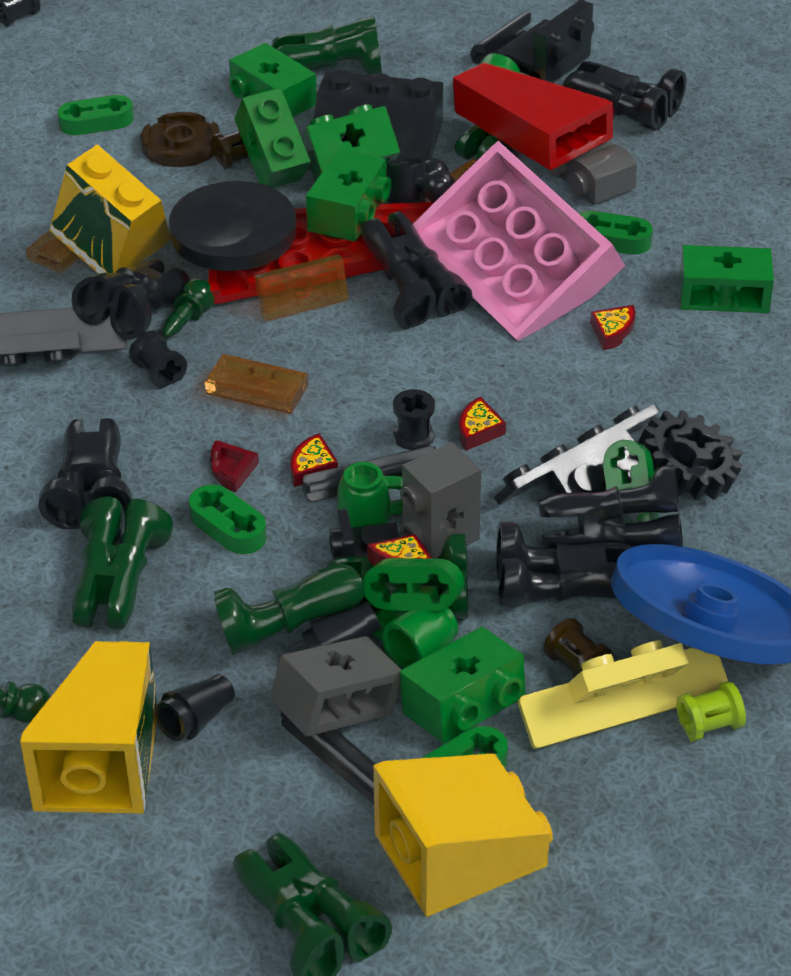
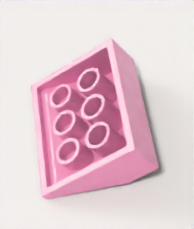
(517, 244)

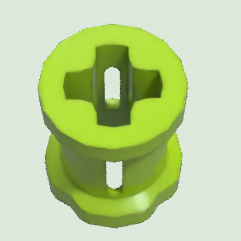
(725, 708)

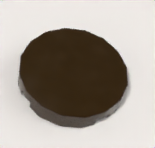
(171, 143)

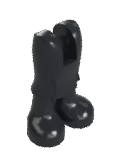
(630, 96)
(405, 262)
(127, 296)
(87, 465)
(604, 514)
(549, 573)

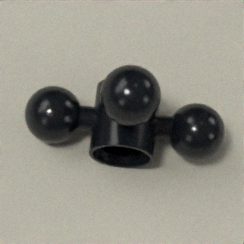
(417, 179)

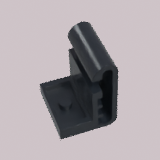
(547, 48)

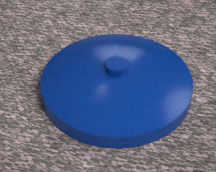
(706, 602)

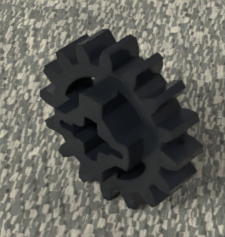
(698, 452)

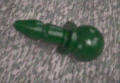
(189, 304)
(23, 701)

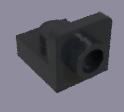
(354, 541)

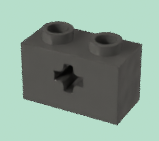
(441, 497)
(335, 685)

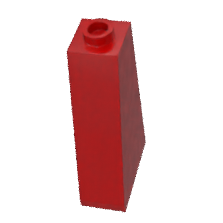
(533, 114)

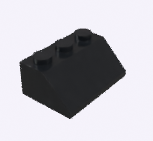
(411, 104)

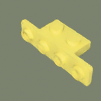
(619, 692)

